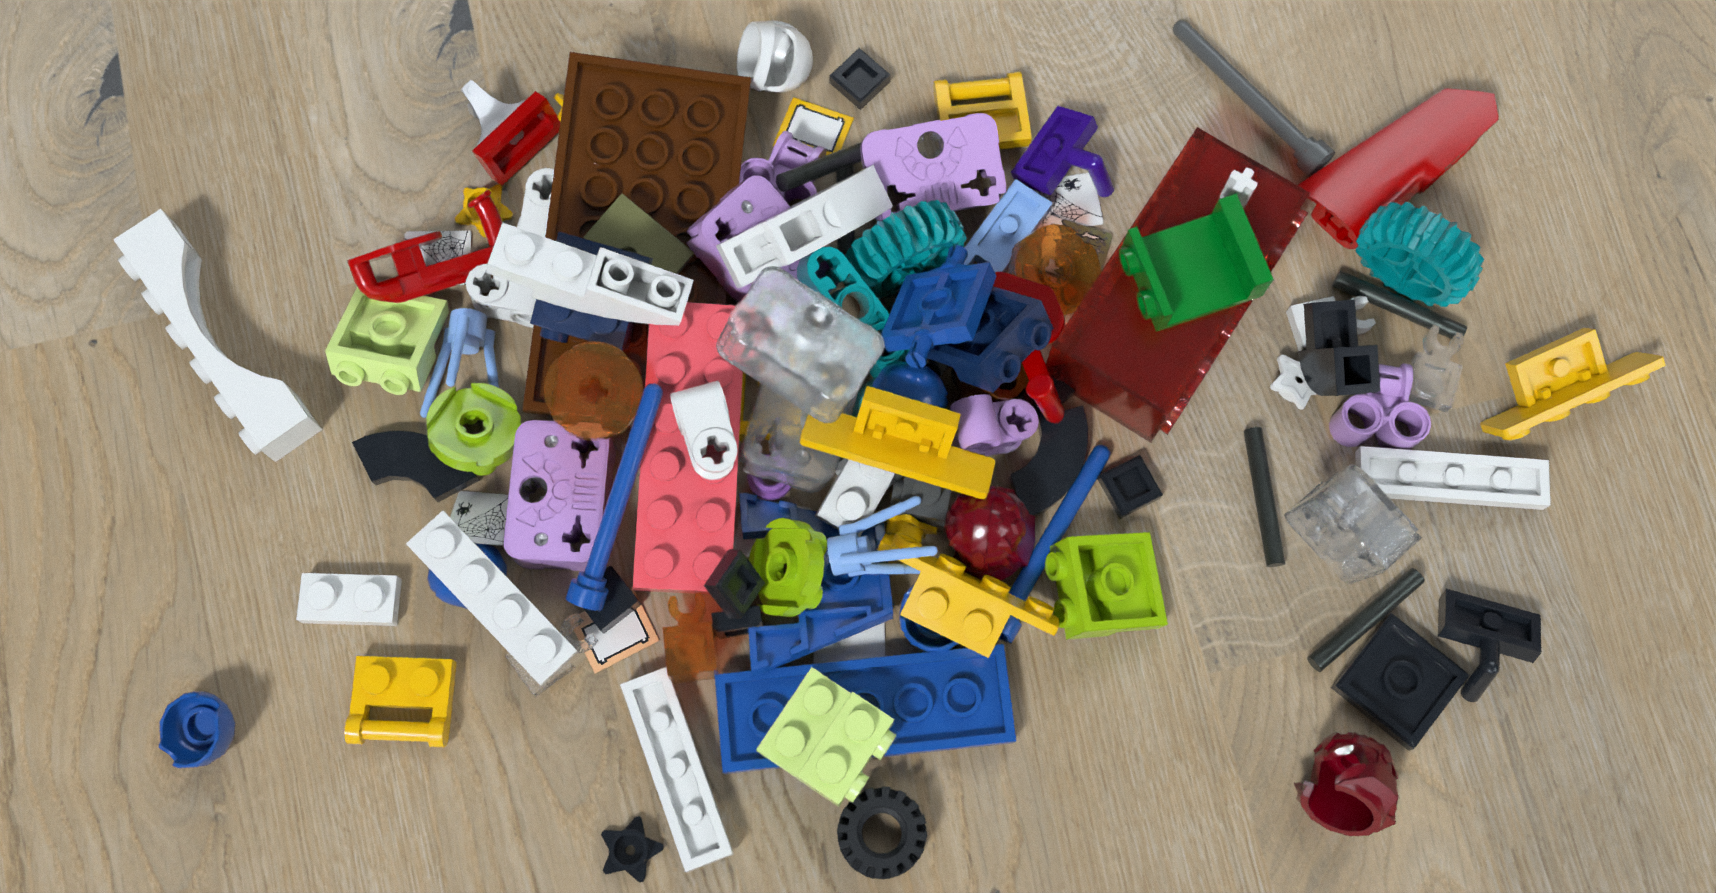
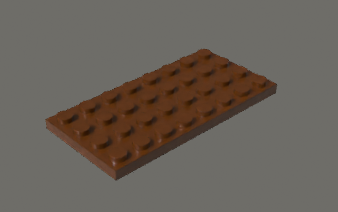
(662, 141)

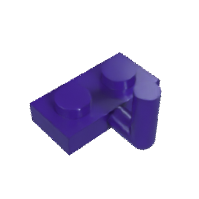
(1057, 149)

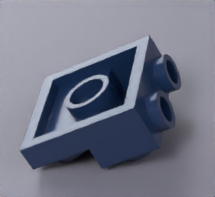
(561, 322)
(1004, 338)

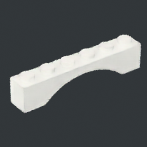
(170, 269)

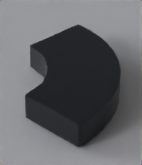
(409, 458)
(1055, 464)

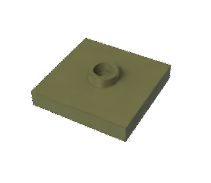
(634, 230)

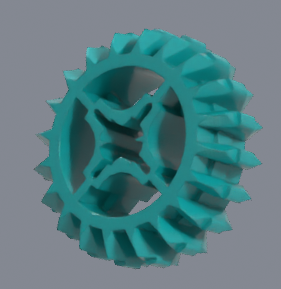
(905, 245)
(1419, 254)

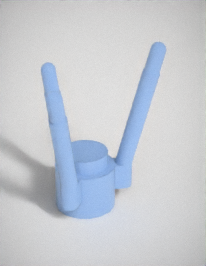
(464, 336)
(854, 555)

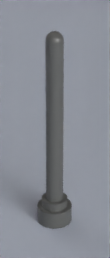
(1309, 152)

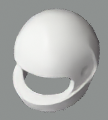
(774, 56)

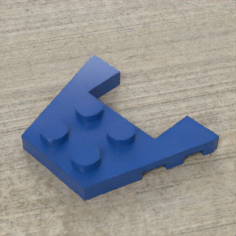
(846, 603)

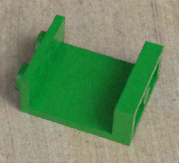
(1196, 266)

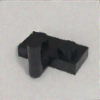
(1493, 630)

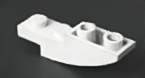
(805, 226)
(589, 283)

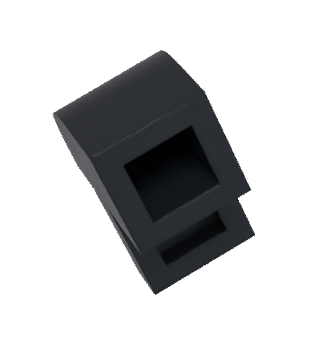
(1333, 359)

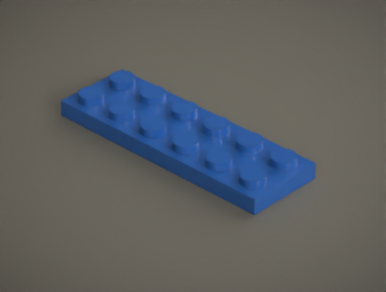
(934, 698)

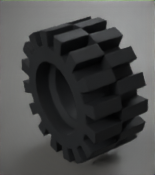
(912, 828)

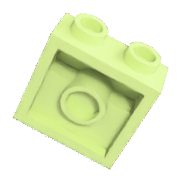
(387, 342)
(828, 738)

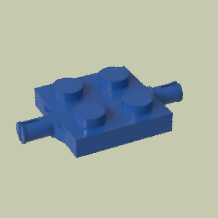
(938, 307)

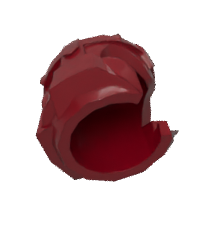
(991, 533)
(1351, 785)

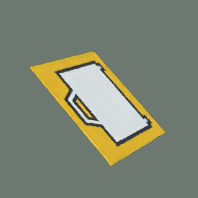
(816, 125)

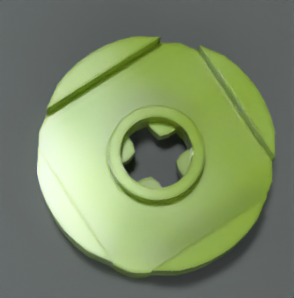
(466, 451)
(804, 553)

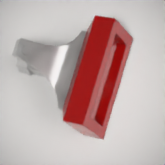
(509, 131)

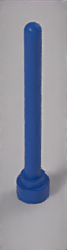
(1054, 533)
(589, 587)

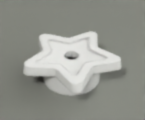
(1287, 384)

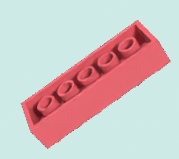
(681, 517)

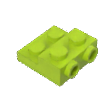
(1106, 584)

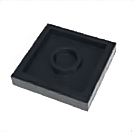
(1400, 681)

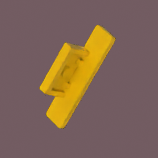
(1563, 377)
(904, 440)
(962, 604)

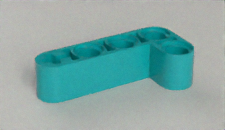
(871, 309)

